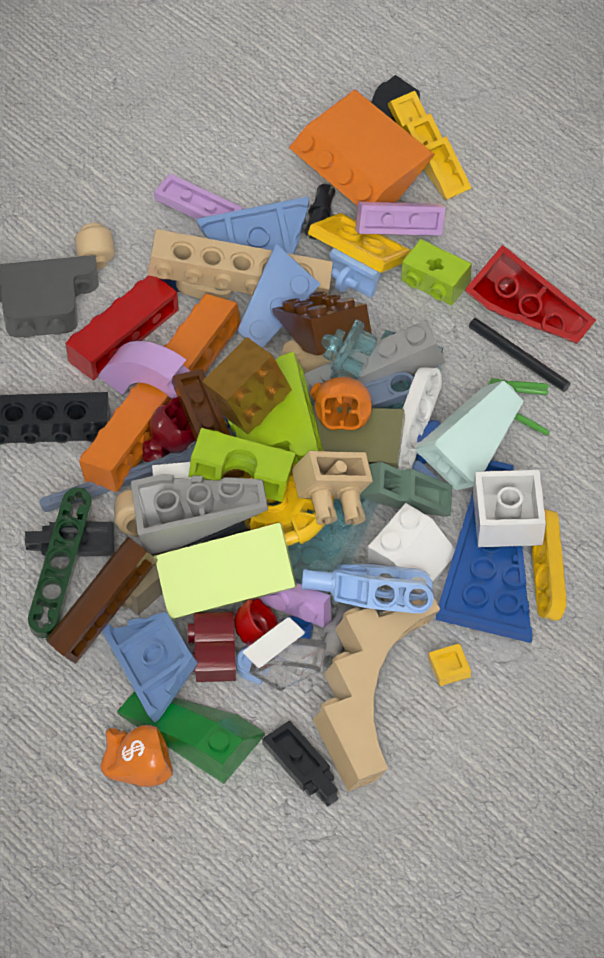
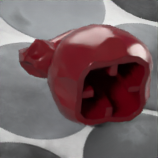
(169, 432)

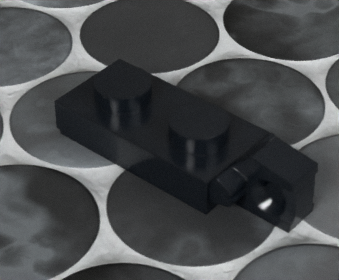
(96, 542)
(302, 762)

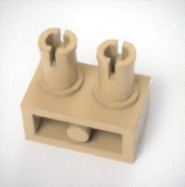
(335, 474)

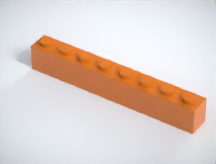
(121, 440)

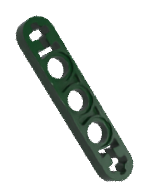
(60, 546)

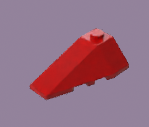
(522, 294)

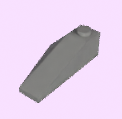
(181, 511)

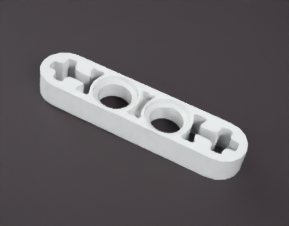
(418, 411)

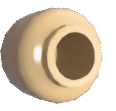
(95, 240)
(125, 513)

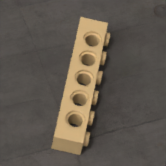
(221, 263)

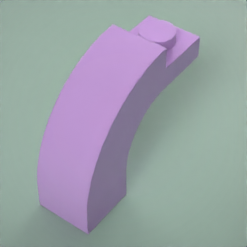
(145, 364)

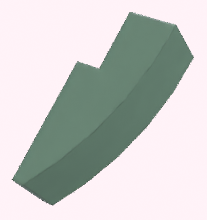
(409, 486)

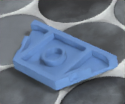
(260, 226)
(152, 659)

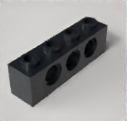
(53, 417)

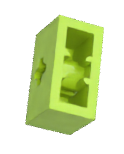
(436, 272)

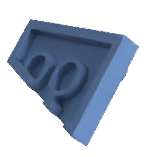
(279, 282)

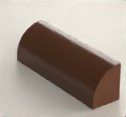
(101, 600)

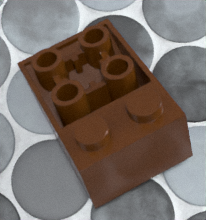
(320, 315)

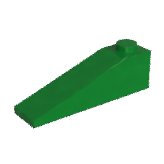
(200, 734)

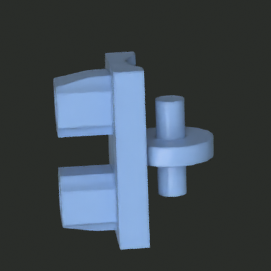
(353, 274)

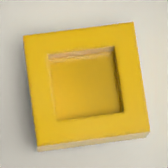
(449, 664)

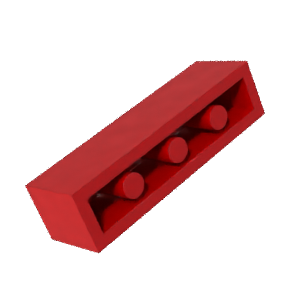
(125, 321)

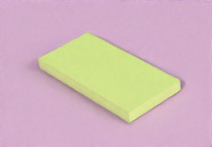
(225, 571)

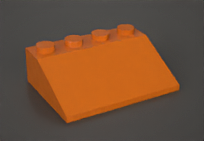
(362, 151)

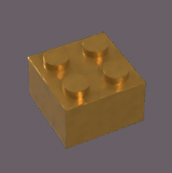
(247, 385)

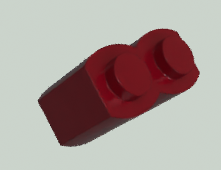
(213, 646)

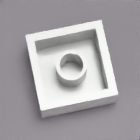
(509, 508)

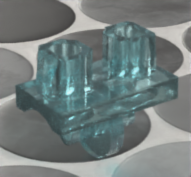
(357, 340)

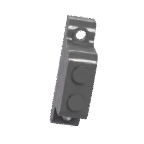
(43, 293)

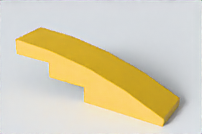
(444, 167)

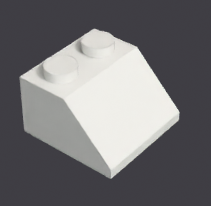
(412, 542)

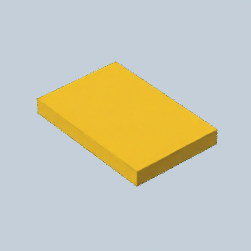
(370, 249)

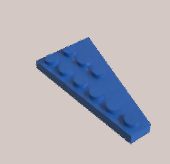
(486, 583)

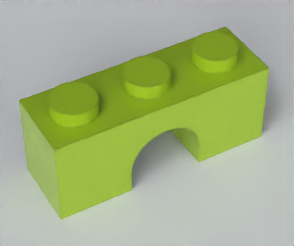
(220, 453)

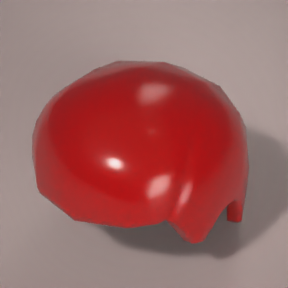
(254, 621)

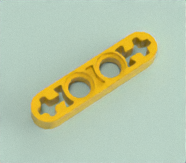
(549, 571)

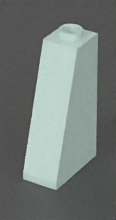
(471, 434)

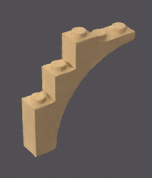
(348, 719)

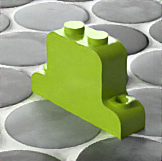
(291, 422)

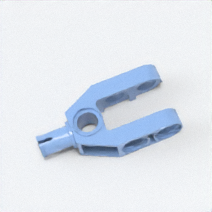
(360, 586)

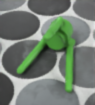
(529, 388)

